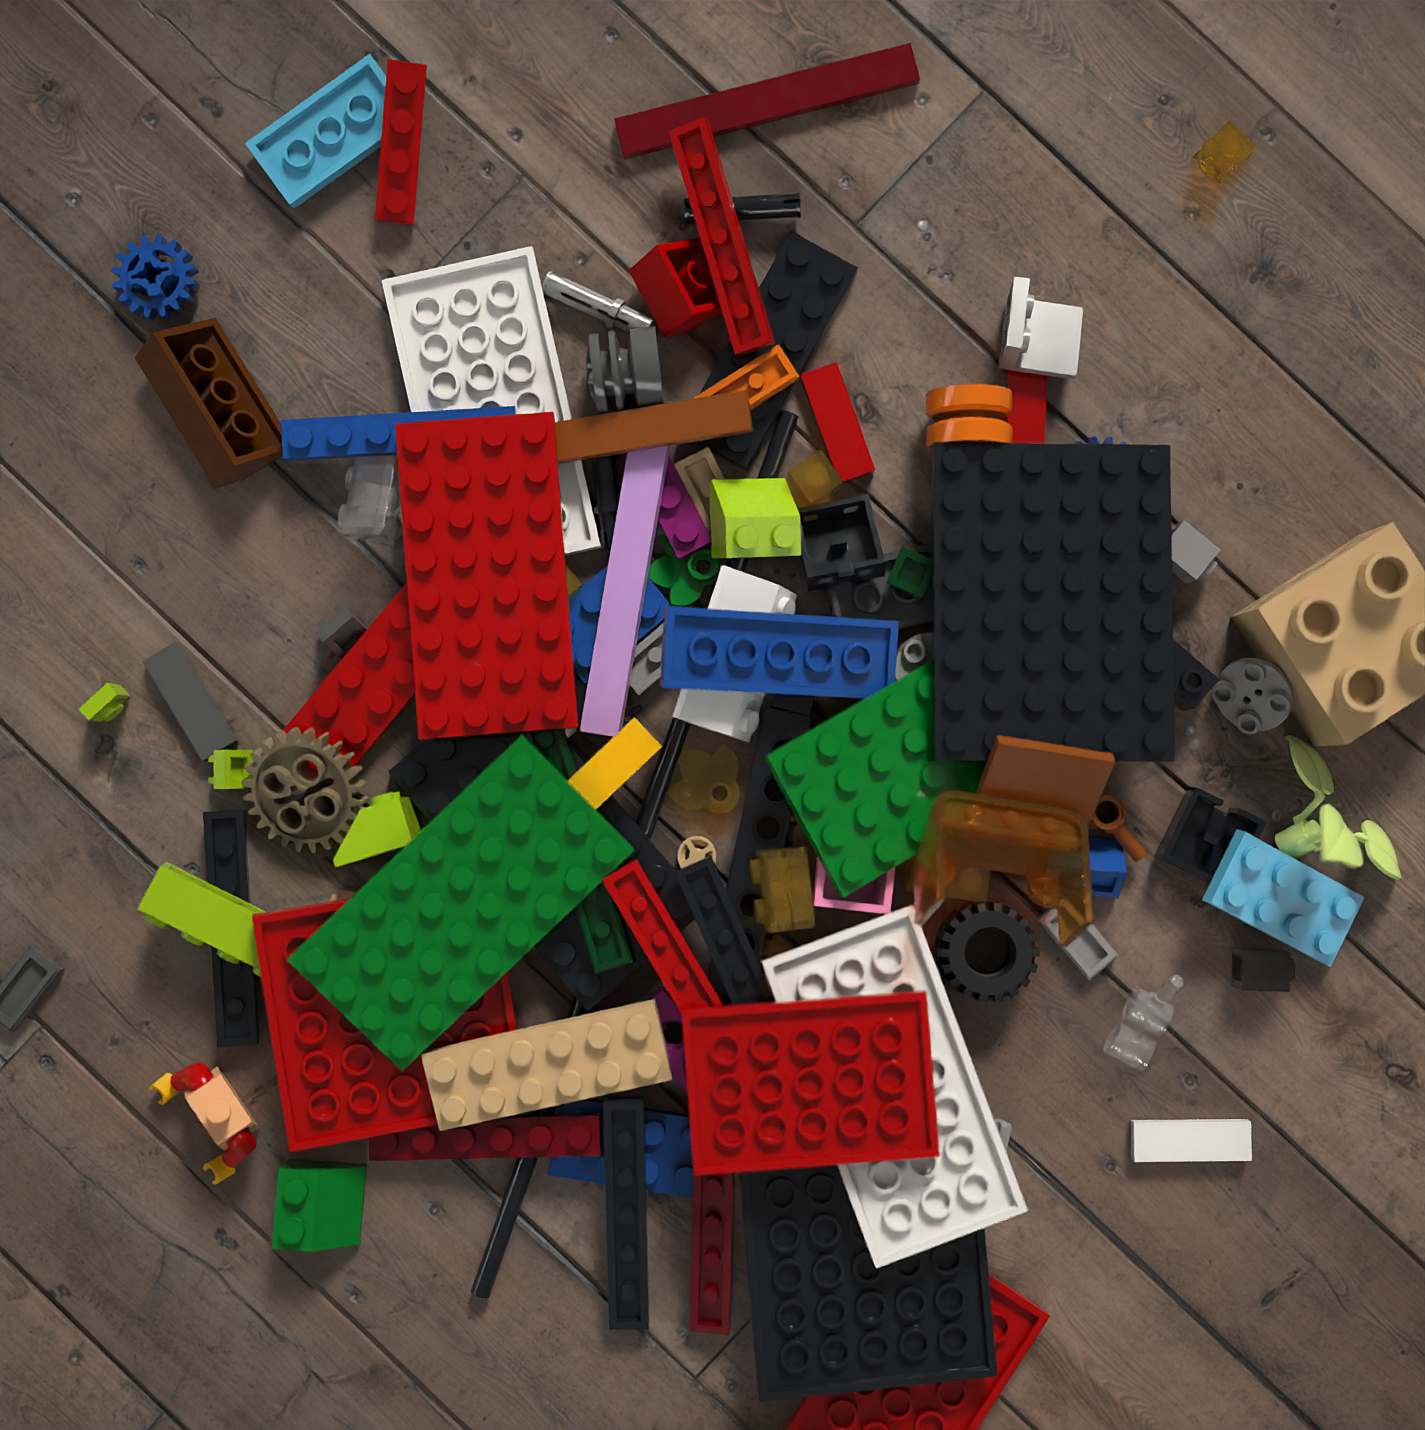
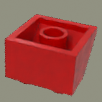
(677, 286)

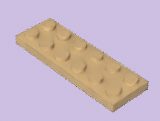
(547, 1065)

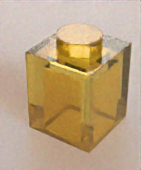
(814, 479)

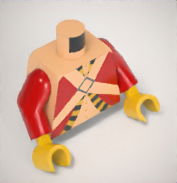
(217, 1109)

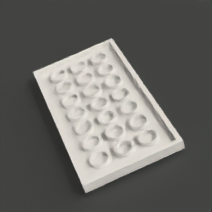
(484, 341)
(919, 1200)

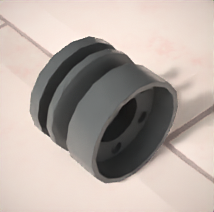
(625, 370)

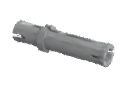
(588, 301)

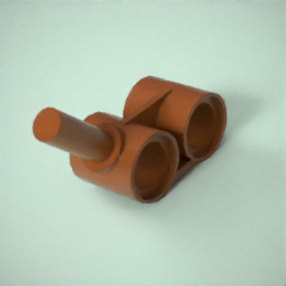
(1117, 828)

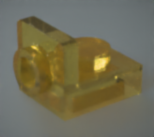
(1224, 152)

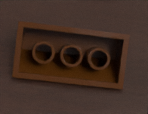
(212, 400)

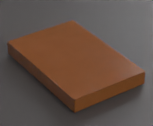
(1046, 774)

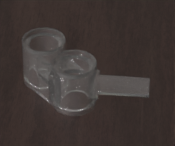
(1140, 1018)

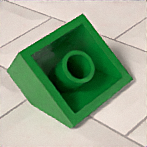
(318, 1205)

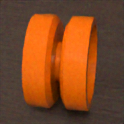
(969, 414)

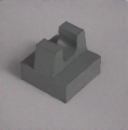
(341, 631)

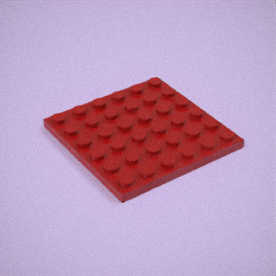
(327, 1070)

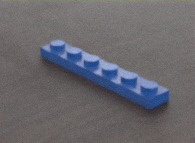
(361, 433)

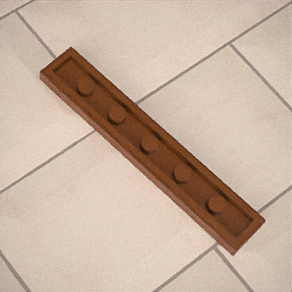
(653, 426)

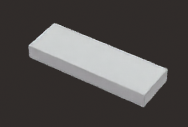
(1191, 1140)

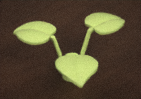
(1332, 835)

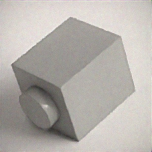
(1191, 553)

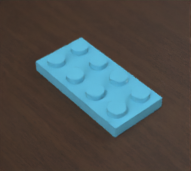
(324, 133)
(1283, 898)

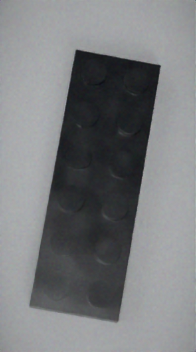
(799, 302)

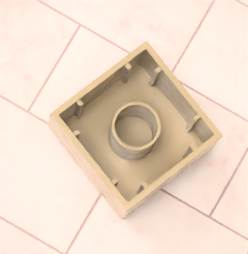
(1346, 635)

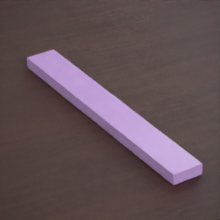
(624, 591)

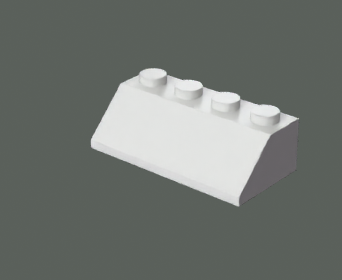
(734, 712)

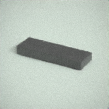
(190, 700)

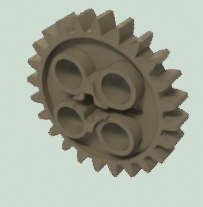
(289, 758)

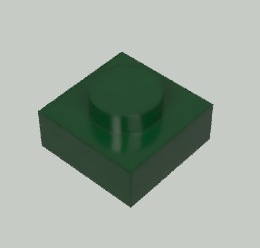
(911, 573)

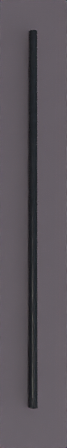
(646, 820)

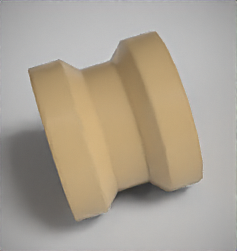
(695, 853)

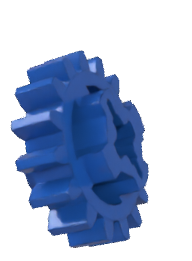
(140, 270)

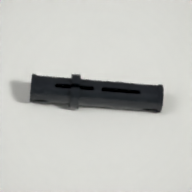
(759, 207)
(606, 497)

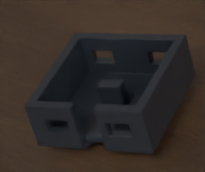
(840, 542)
(1203, 833)

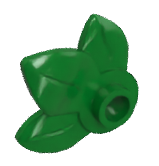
(682, 575)

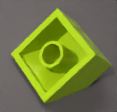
(753, 518)
(379, 829)

